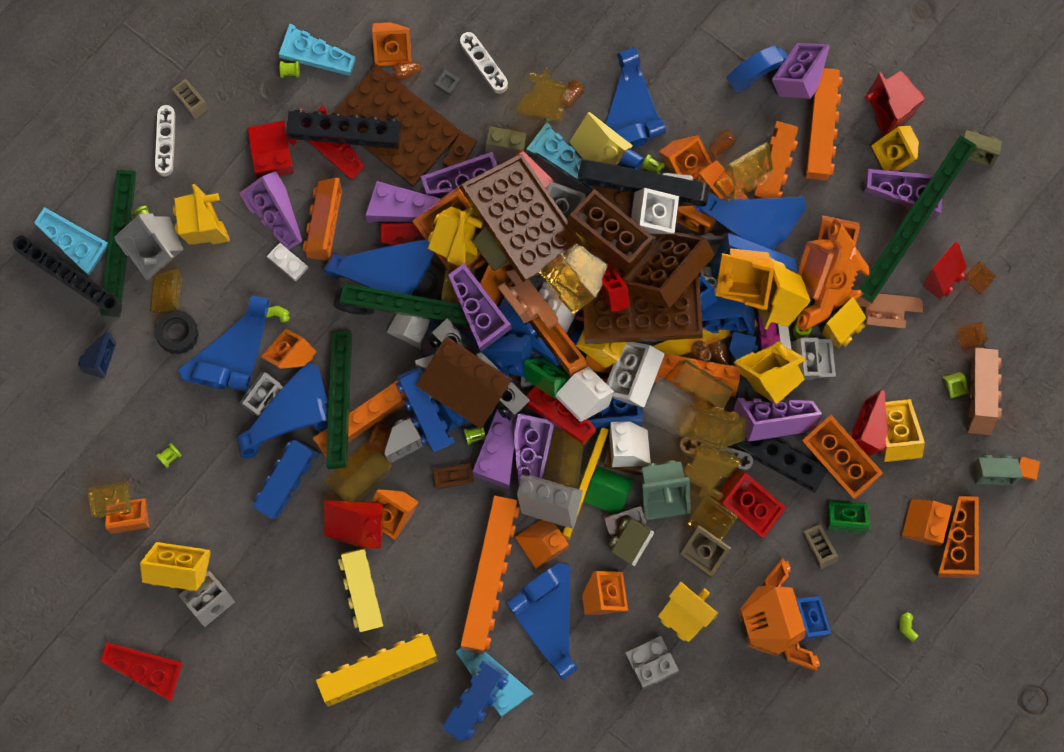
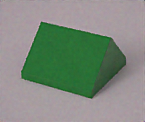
(545, 375)
(608, 491)
(848, 517)

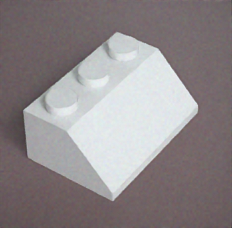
(635, 373)

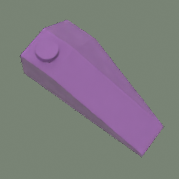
(271, 203)
(531, 443)

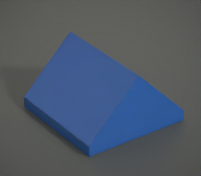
(813, 617)

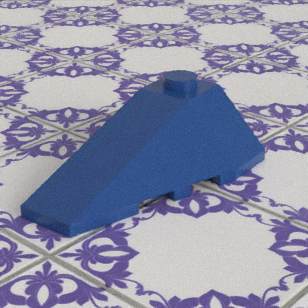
(521, 329)

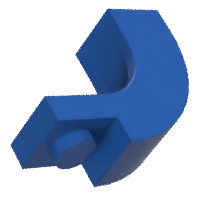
(756, 66)

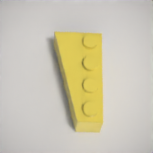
(361, 589)

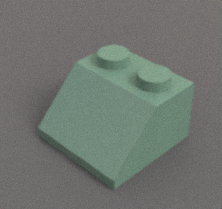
(997, 470)

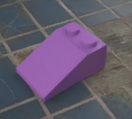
(801, 71)

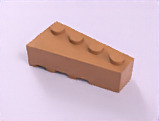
(984, 391)

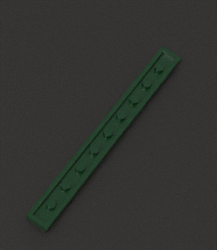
(916, 218)

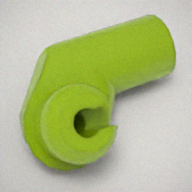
(280, 312)
(905, 625)

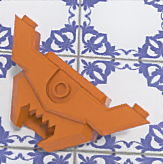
(828, 274)
(775, 620)

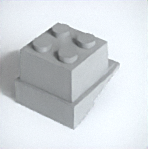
(149, 243)

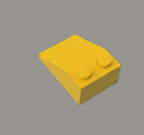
(904, 433)

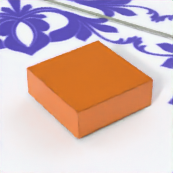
(1029, 468)

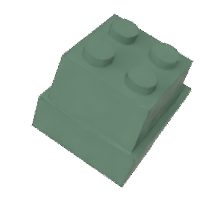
(665, 490)

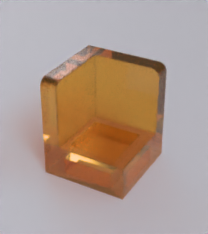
(979, 277)
(972, 335)

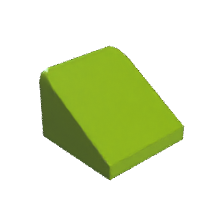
(956, 384)

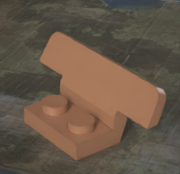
(527, 301)
(889, 309)

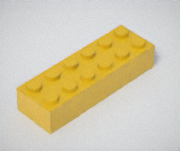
(376, 670)

